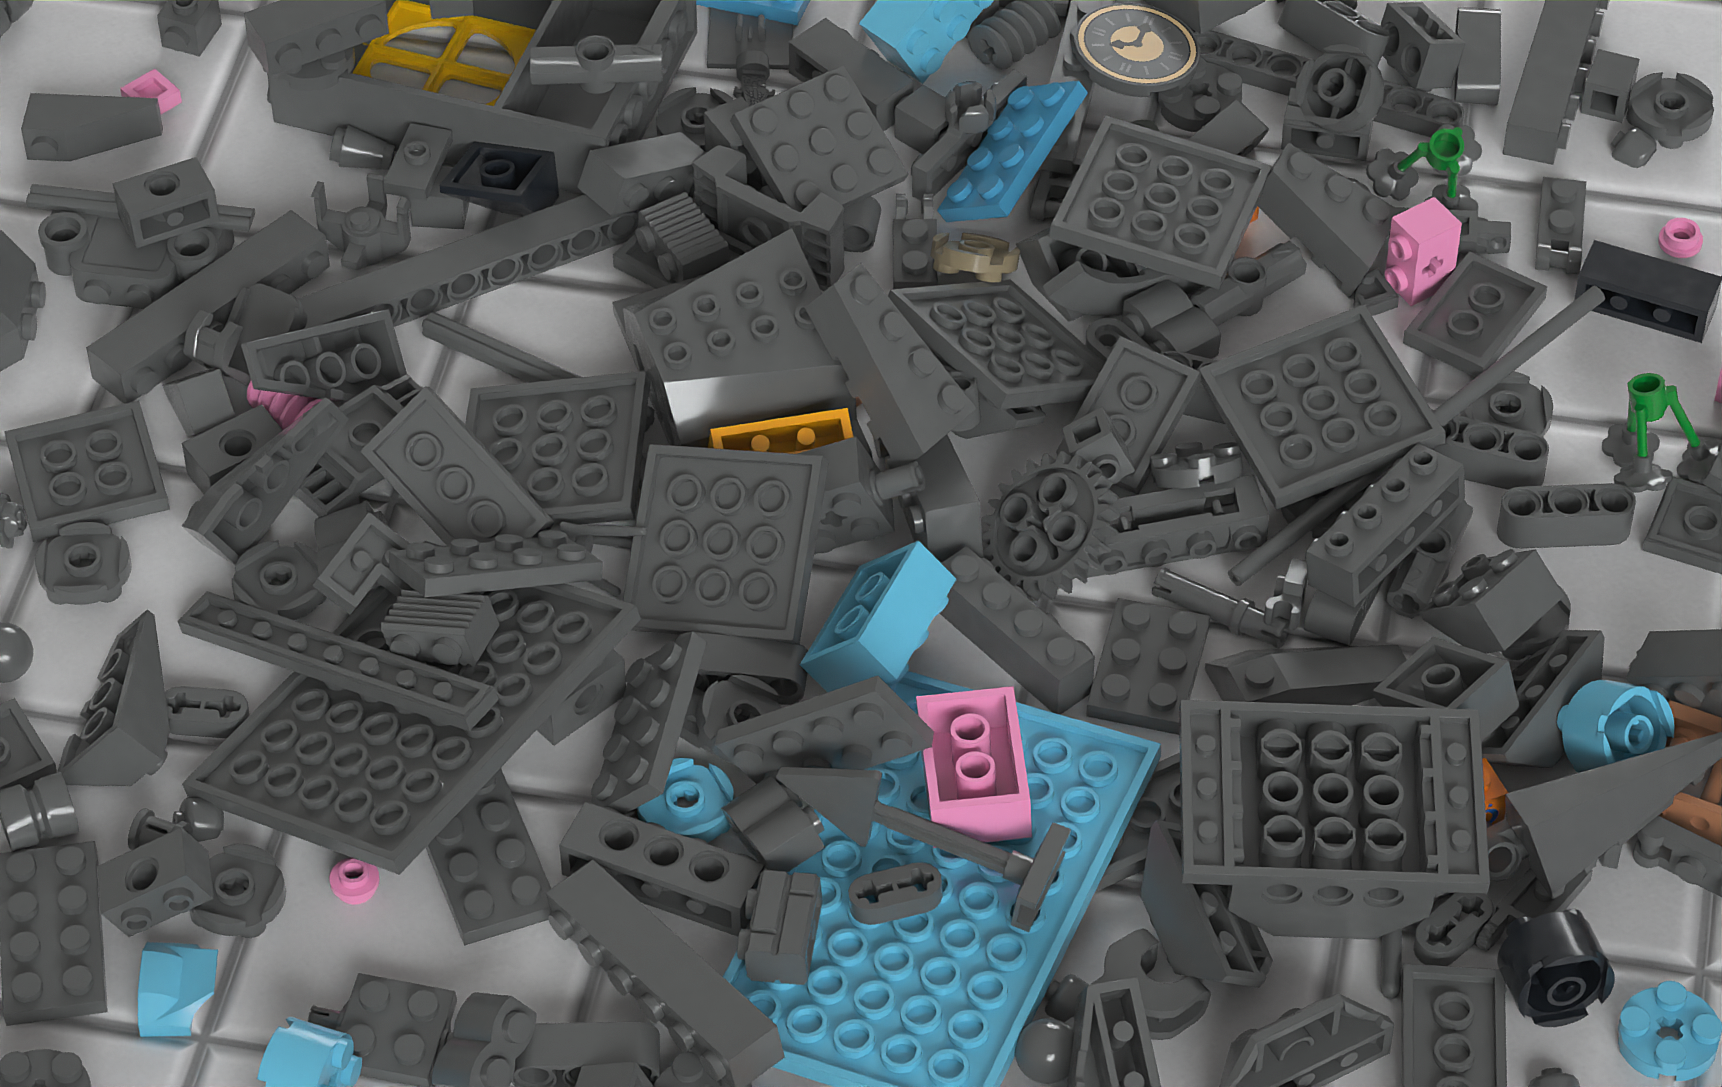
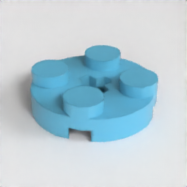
(694, 782)
(1673, 1008)

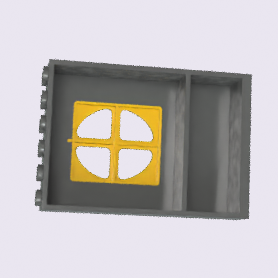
(524, 114)

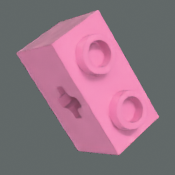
(1422, 250)

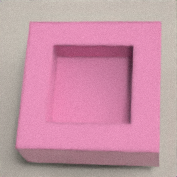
(154, 86)

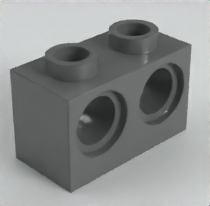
(1421, 46)

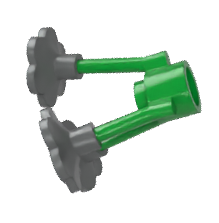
(1448, 151)
(1635, 447)

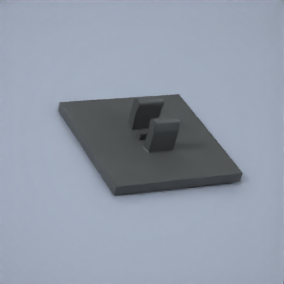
(736, 32)

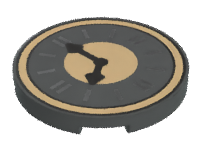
(1136, 49)

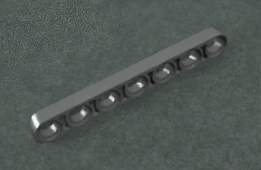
(1269, 59)

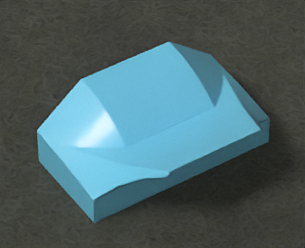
(173, 987)

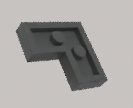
(361, 564)

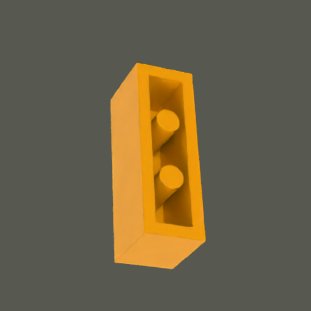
(785, 434)

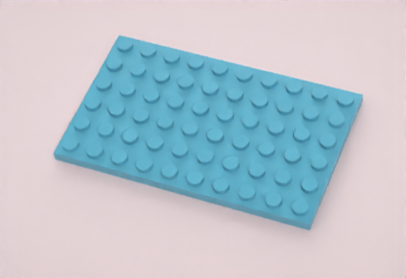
(953, 986)

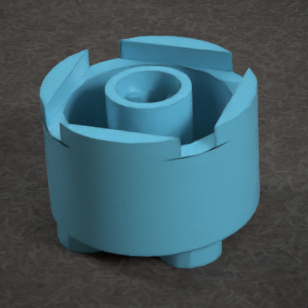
(1613, 723)
(309, 1057)

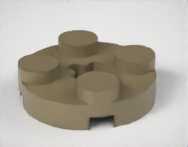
(974, 253)

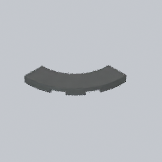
(1102, 292)

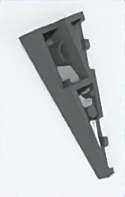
(1585, 814)

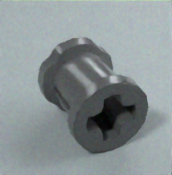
(148, 828)

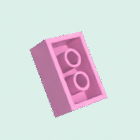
(976, 764)

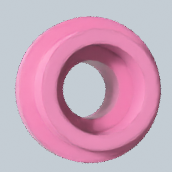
(1680, 238)
(354, 890)

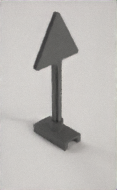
(852, 804)

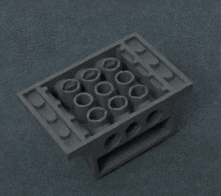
(735, 346)
(1332, 812)

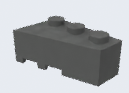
(1112, 1038)

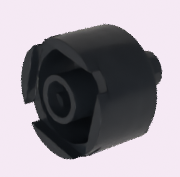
(1554, 967)

